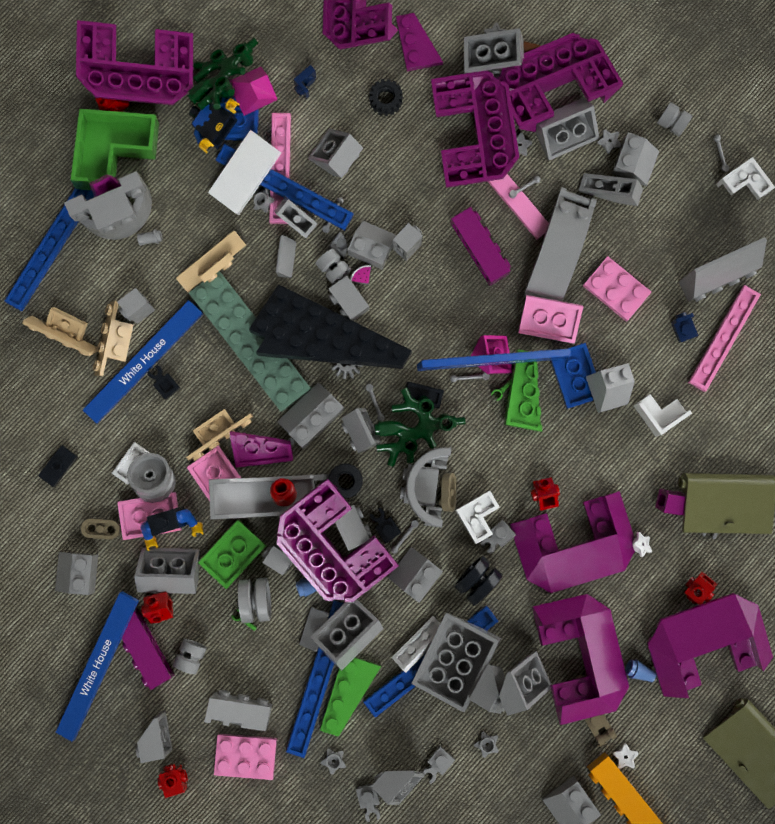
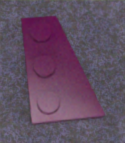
(415, 44)
(259, 450)

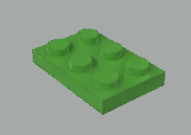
(232, 554)

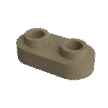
(448, 492)
(101, 529)

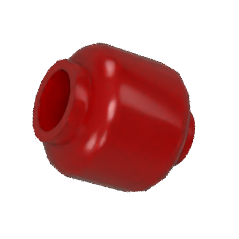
(283, 492)

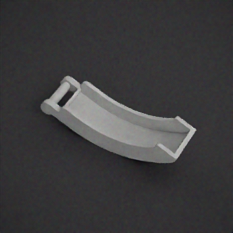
(560, 247)
(252, 496)

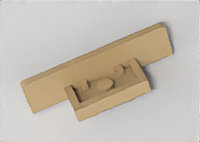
(211, 262)
(64, 329)
(114, 339)
(216, 429)

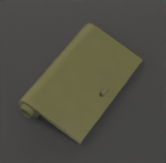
(723, 498)
(748, 740)

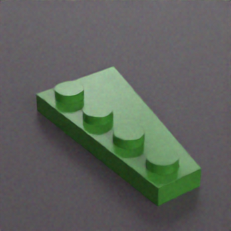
(523, 398)
(347, 693)

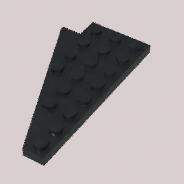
(310, 332)

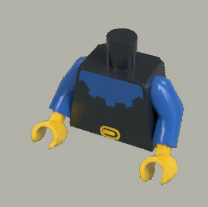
(213, 125)
(166, 522)

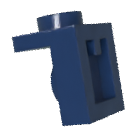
(304, 79)
(684, 327)

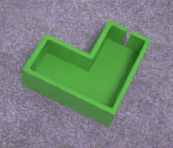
(105, 137)

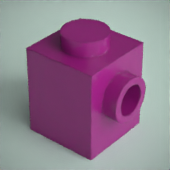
(670, 502)

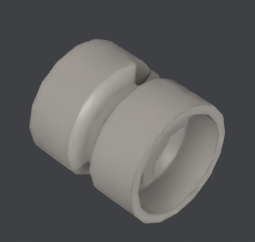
(674, 119)
(329, 261)
(189, 663)

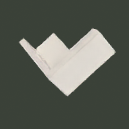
(750, 175)
(660, 419)
(472, 516)

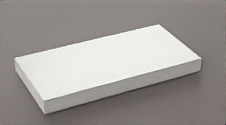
(244, 172)

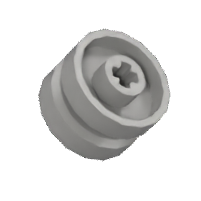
(151, 477)
(254, 600)

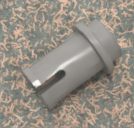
(150, 237)

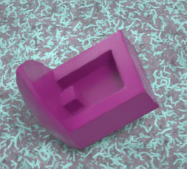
(104, 184)

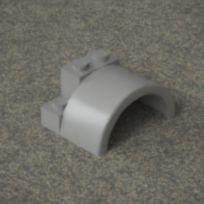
(112, 211)
(422, 485)

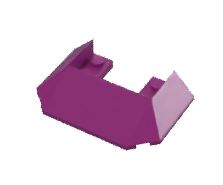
(353, 24)
(553, 66)
(108, 79)
(494, 127)
(315, 556)
(582, 562)
(701, 630)
(606, 676)

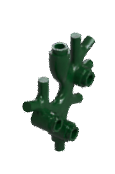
(220, 84)
(424, 429)

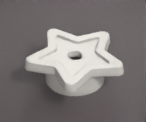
(641, 544)
(620, 756)

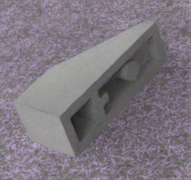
(611, 188)

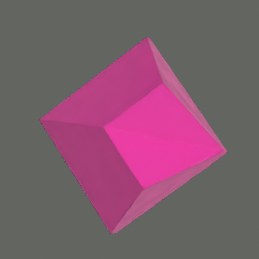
(253, 90)
(493, 345)

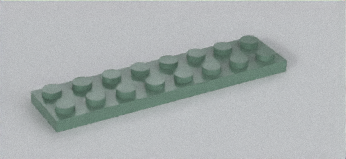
(233, 321)

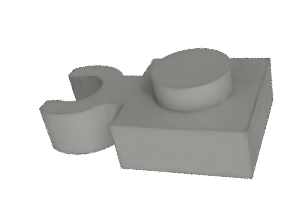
(501, 535)
(439, 762)
(368, 799)

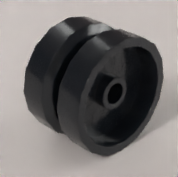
(480, 582)

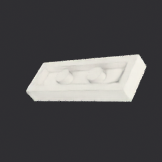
(416, 645)

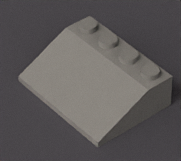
(724, 271)
(456, 661)

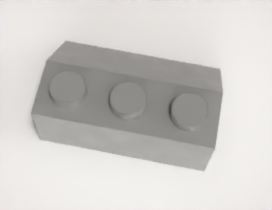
(493, 50)
(568, 129)
(311, 415)
(167, 570)
(347, 633)
(524, 685)

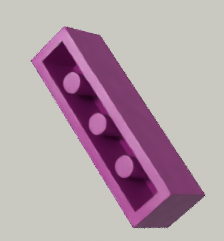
(480, 246)
(145, 652)

